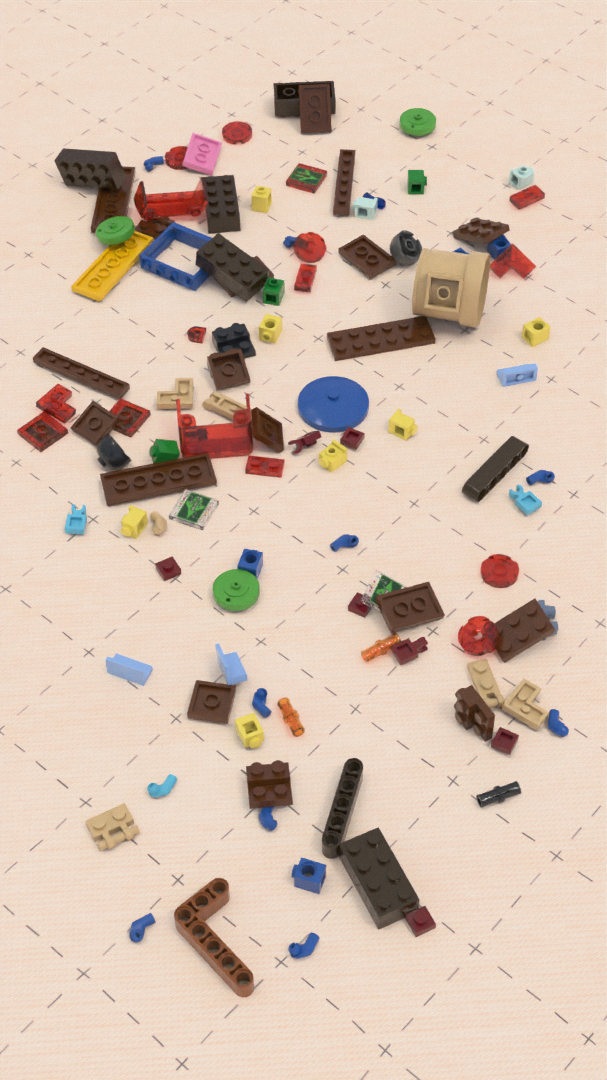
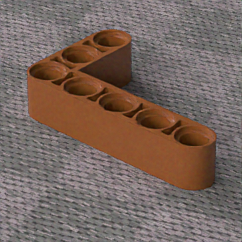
(210, 940)

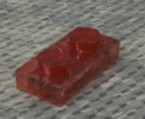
(527, 197)
(305, 277)
(265, 466)

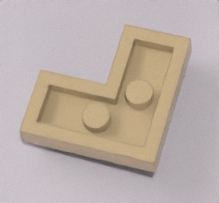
(182, 391)
(521, 705)

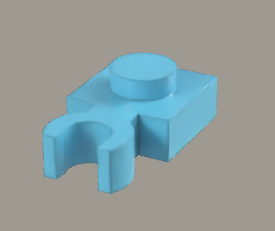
(525, 501)
(76, 521)

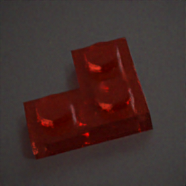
(512, 258)
(54, 403)

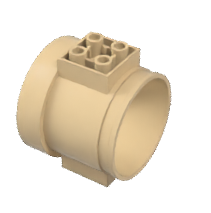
(451, 286)

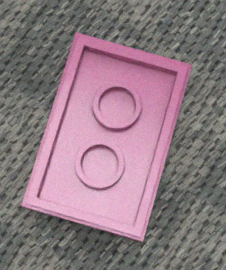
(202, 154)

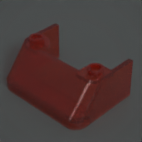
(171, 204)
(217, 439)

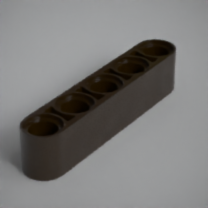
(495, 468)
(342, 816)

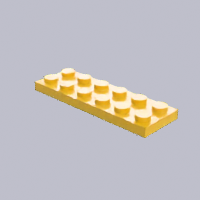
(111, 267)

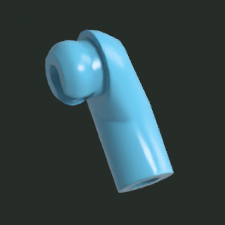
(163, 789)

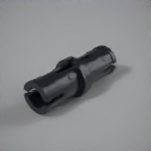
(486, 798)

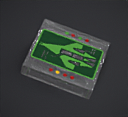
(193, 509)
(378, 585)

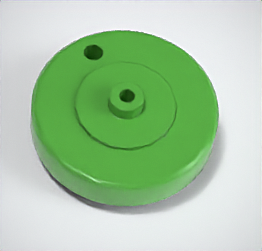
(417, 121)
(115, 230)
(236, 590)

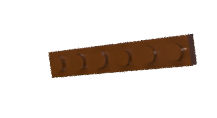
(344, 182)
(81, 373)

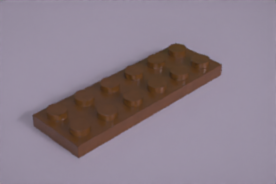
(112, 201)
(380, 338)
(158, 479)

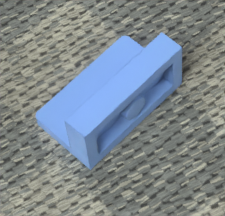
(517, 374)
(230, 666)
(128, 669)

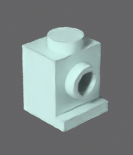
(521, 177)
(365, 208)

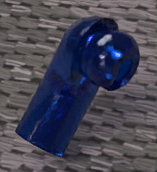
(381, 202)

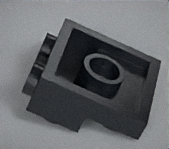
(233, 338)

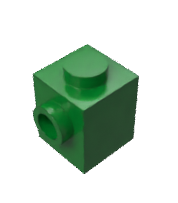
(416, 182)
(273, 291)
(164, 450)

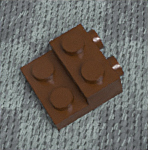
(228, 369)
(474, 712)
(269, 784)

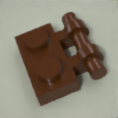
(151, 229)

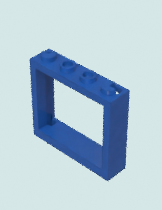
(183, 235)

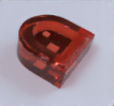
(196, 334)

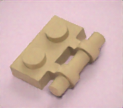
(110, 822)

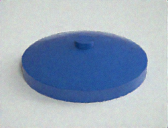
(333, 404)

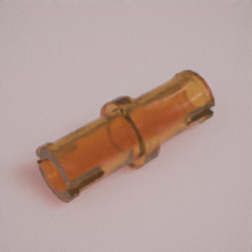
(380, 647)
(291, 717)

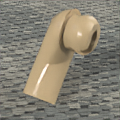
(160, 523)

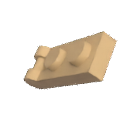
(222, 404)
(485, 683)

